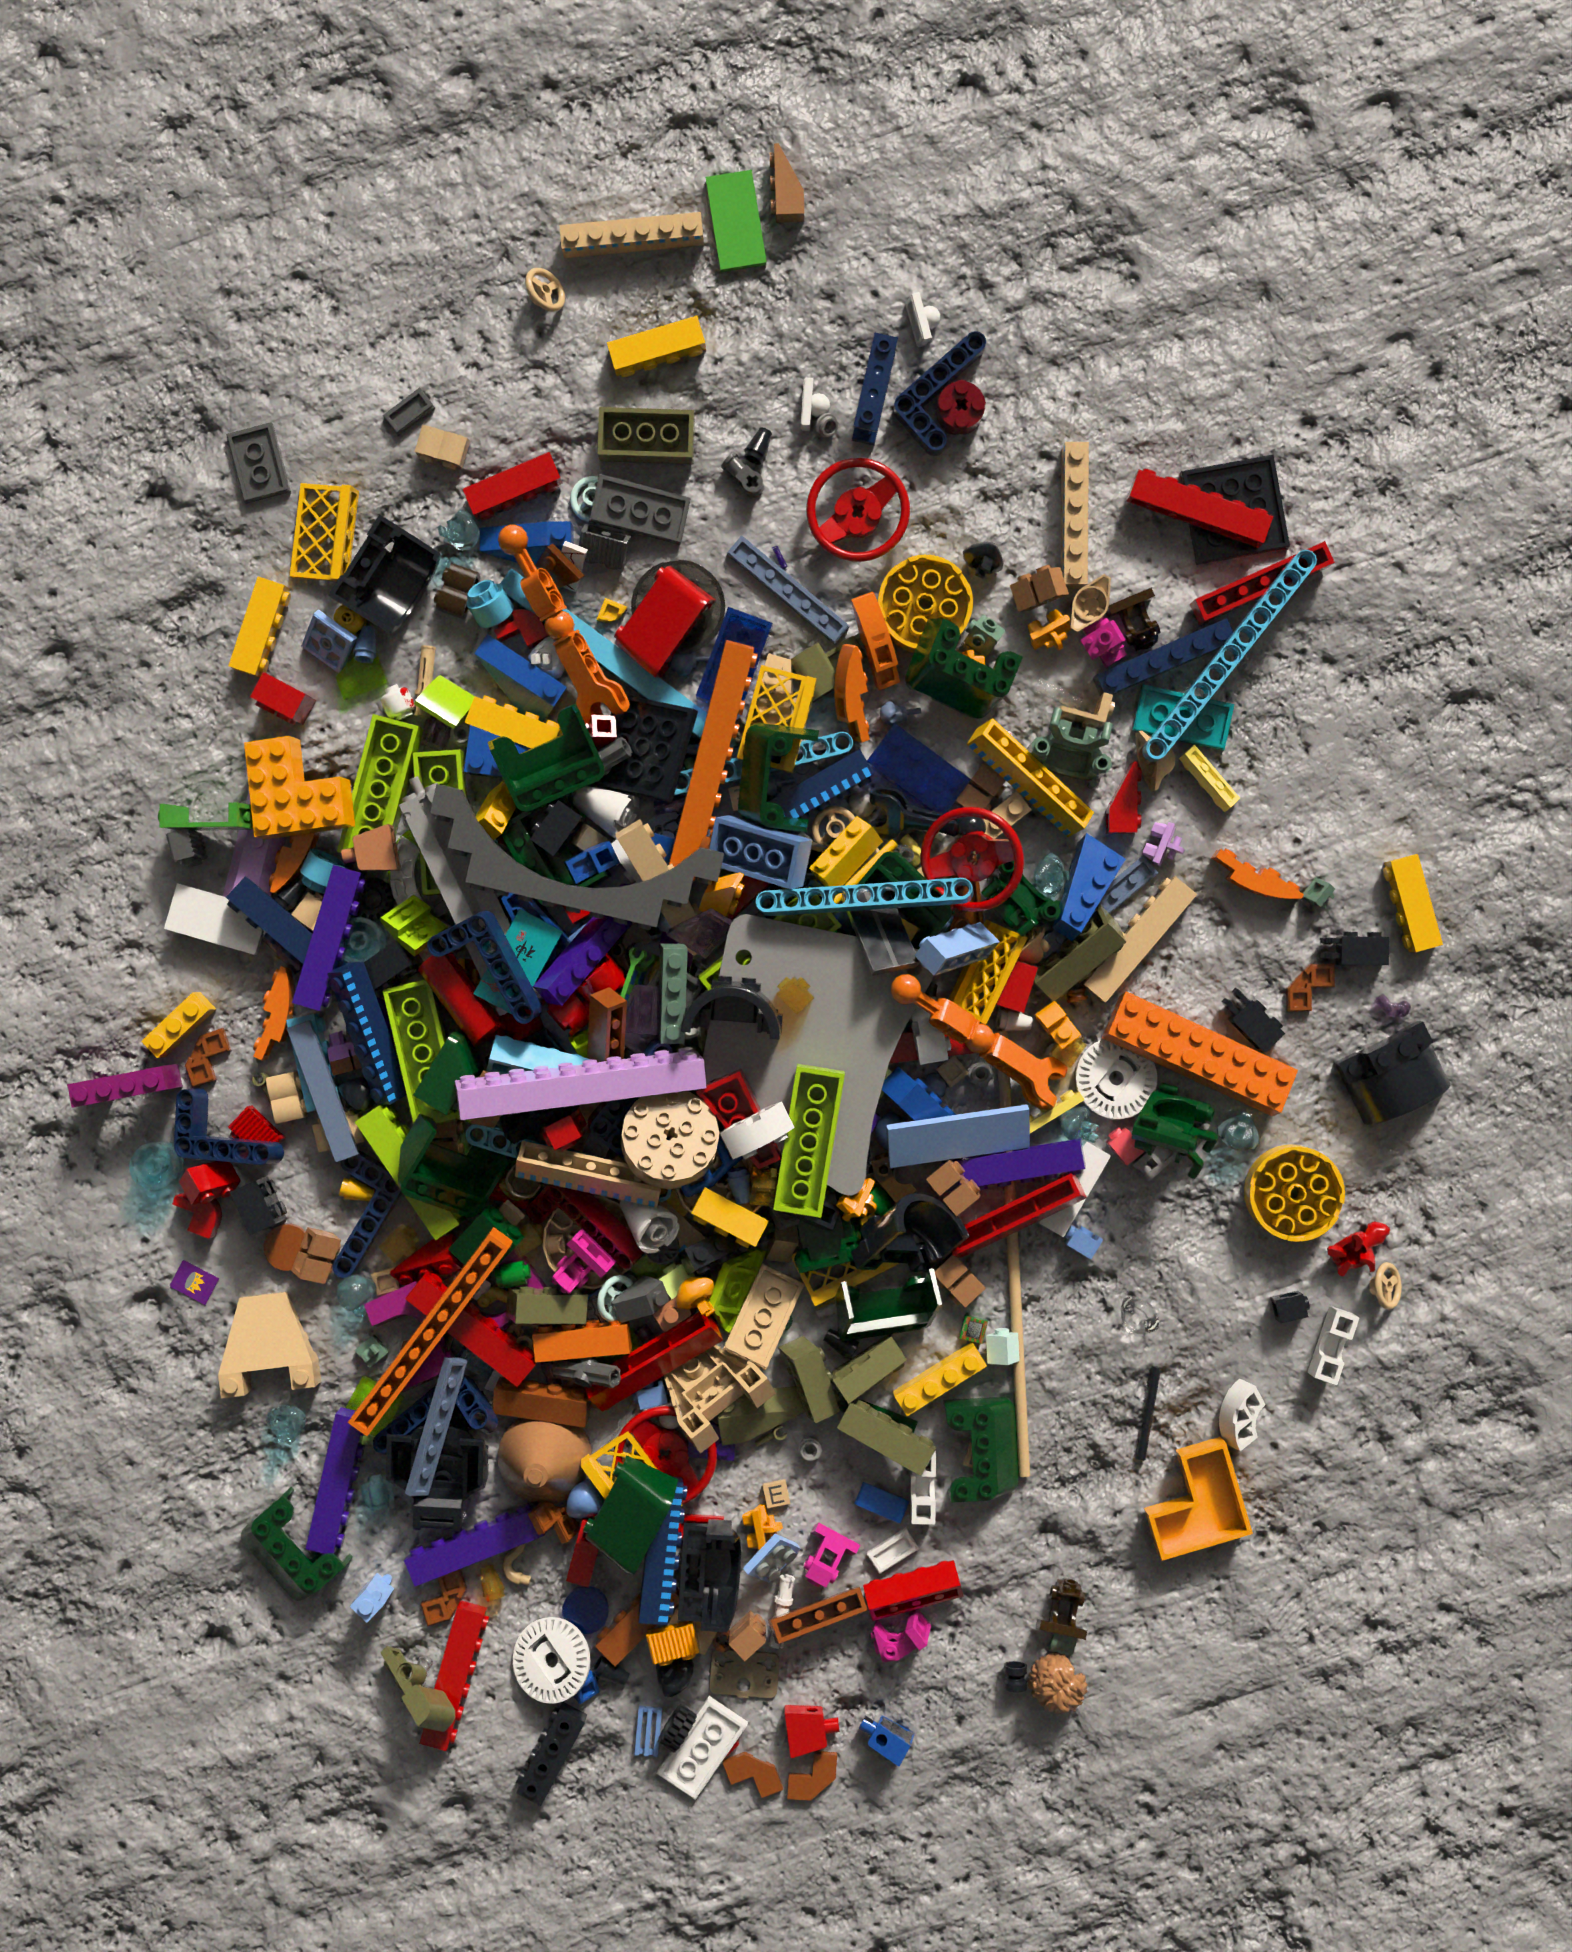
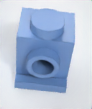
(1082, 1241)
(652, 1395)

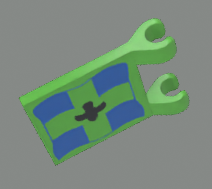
(636, 974)

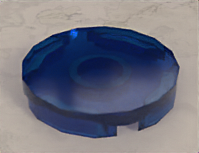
(586, 1609)

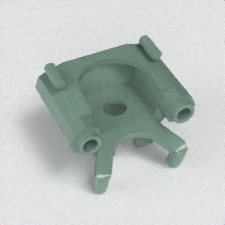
(1073, 750)

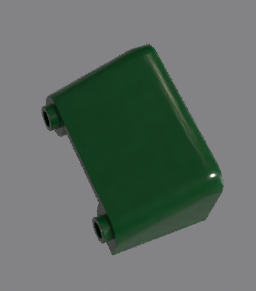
(828, 1247)
(631, 1513)

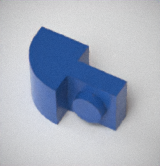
(591, 861)

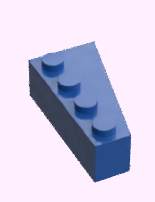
(478, 755)
(913, 1098)

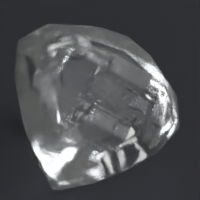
(1138, 1316)

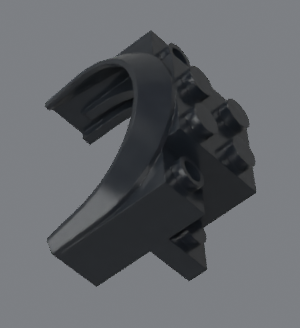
(710, 1570)

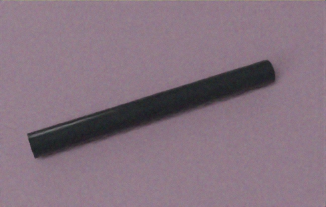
(1148, 1413)

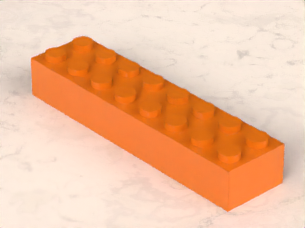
(1200, 1054)

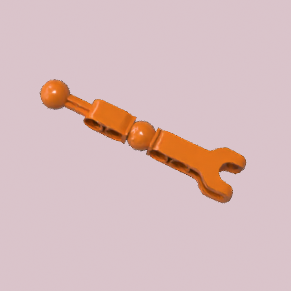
(559, 625)
(979, 1038)

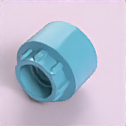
(489, 603)
(317, 869)

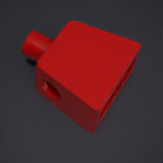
(808, 1728)

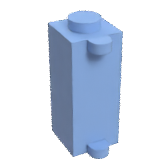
(372, 1596)

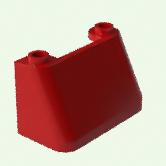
(663, 620)

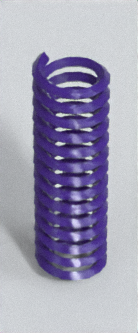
(779, 558)

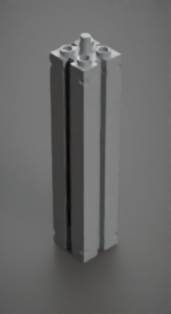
(450, 869)

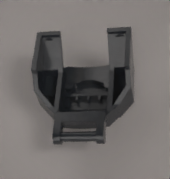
(459, 1474)

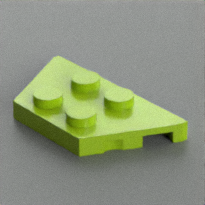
(734, 1285)

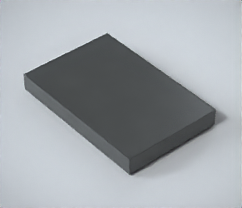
(258, 463)

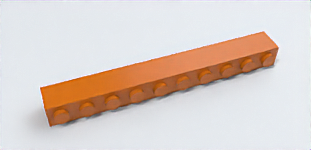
(714, 749)
(430, 1331)

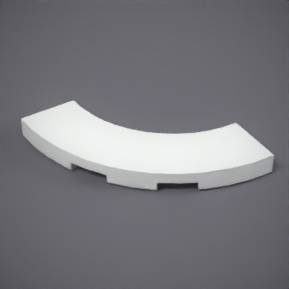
(403, 881)

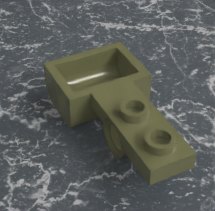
(822, 665)
(426, 1705)

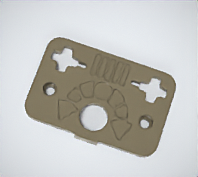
(740, 1669)

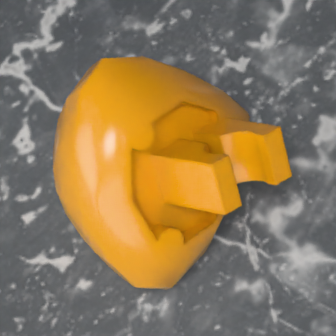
(696, 1293)

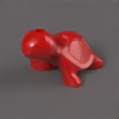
(1357, 1249)

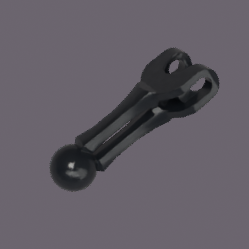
(906, 816)

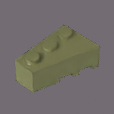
(546, 1306)
(868, 1368)
(811, 1379)

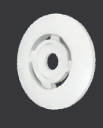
(1129, 1096)
(531, 1667)

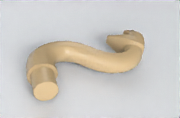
(512, 1575)

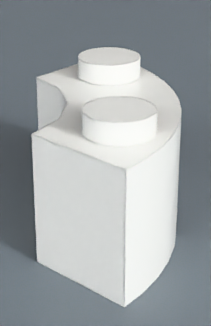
(929, 1042)
(757, 1130)
(1239, 1414)

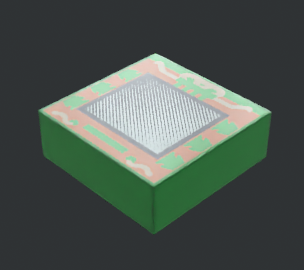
(973, 1329)

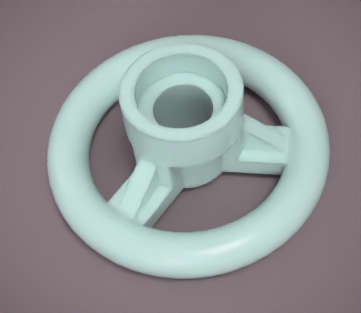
(579, 509)
(608, 1294)

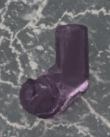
(1392, 1009)

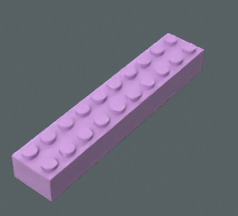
(579, 1083)

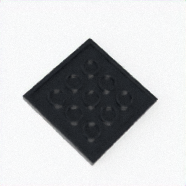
(1247, 481)
(658, 744)

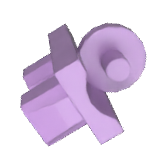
(1165, 833)

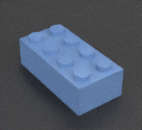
(761, 851)

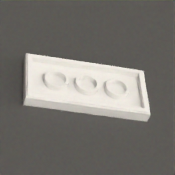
(211, 919)
(703, 1749)

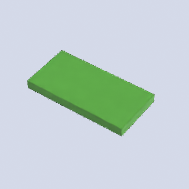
(736, 221)

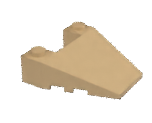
(263, 1337)
(710, 1385)

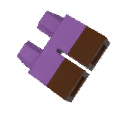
(342, 1054)

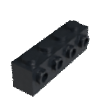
(718, 1248)
(551, 1753)

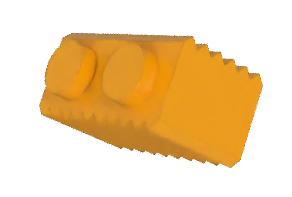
(673, 1642)

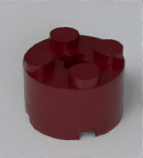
(960, 394)

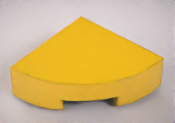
(610, 611)

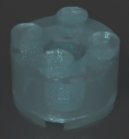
(373, 935)
(143, 1168)

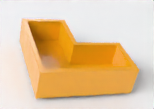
(287, 803)
(1210, 1511)

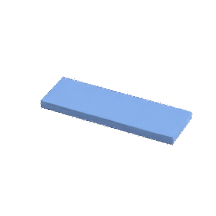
(958, 1136)

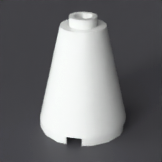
(606, 807)
(650, 1225)

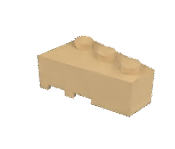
(777, 694)

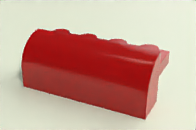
(456, 994)

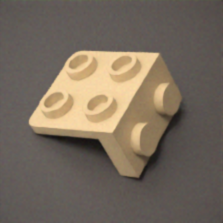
(1103, 709)

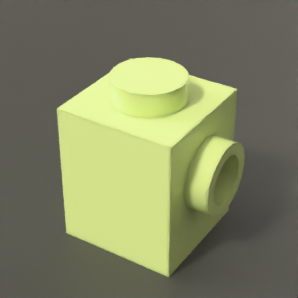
(673, 1278)

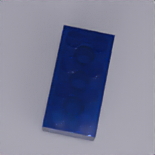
(741, 629)
(917, 770)

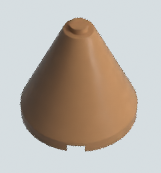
(542, 1459)

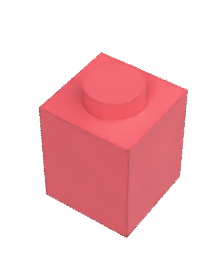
(1123, 1145)

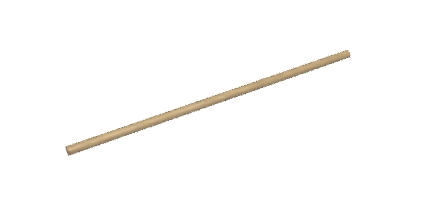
(1016, 1308)

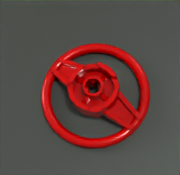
(871, 503)
(960, 860)
(676, 1464)

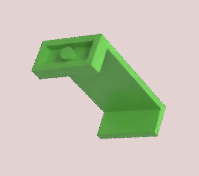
(178, 818)

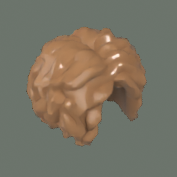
(1056, 1685)

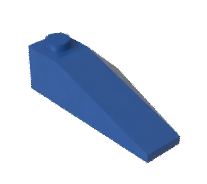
(539, 537)
(521, 681)

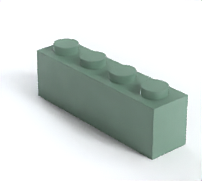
(672, 992)

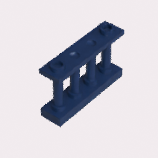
(874, 388)

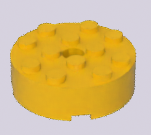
(918, 579)
(1270, 1187)

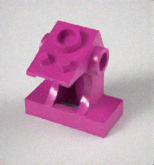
(1104, 641)
(571, 1272)
(818, 1572)
(913, 1637)

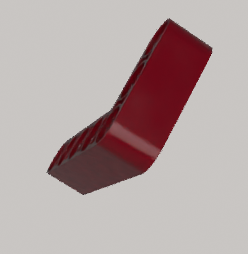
(592, 1218)

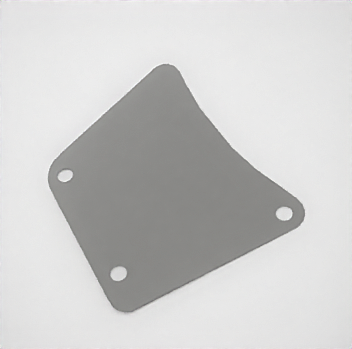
(844, 1028)

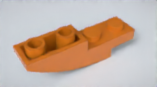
(877, 640)
(849, 684)
(291, 860)
(1263, 883)
(280, 1005)

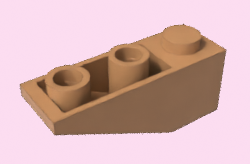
(788, 191)

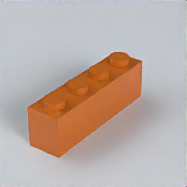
(581, 1341)

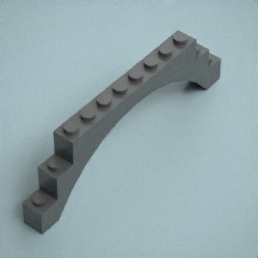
(497, 870)

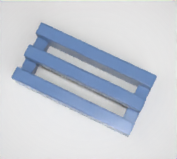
(648, 1751)

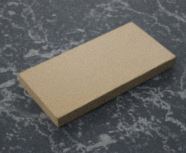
(763, 1316)

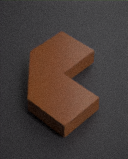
(1299, 991)
(199, 1064)
(548, 1515)
(442, 1607)
(745, 1766)
(808, 1786)

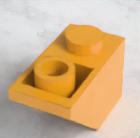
(722, 894)

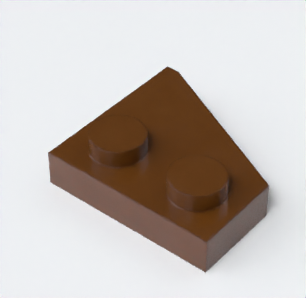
(559, 567)

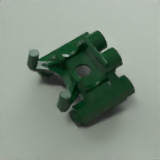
(1024, 904)
(1169, 1123)

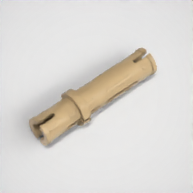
(425, 675)

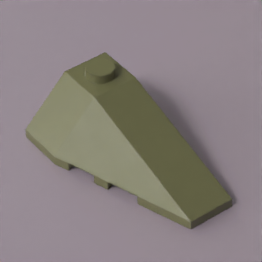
(744, 1421)

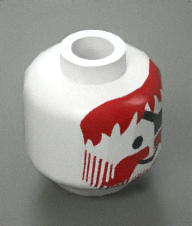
(397, 702)

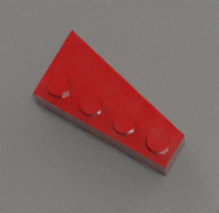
(733, 1101)

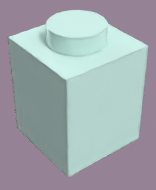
(1002, 1347)

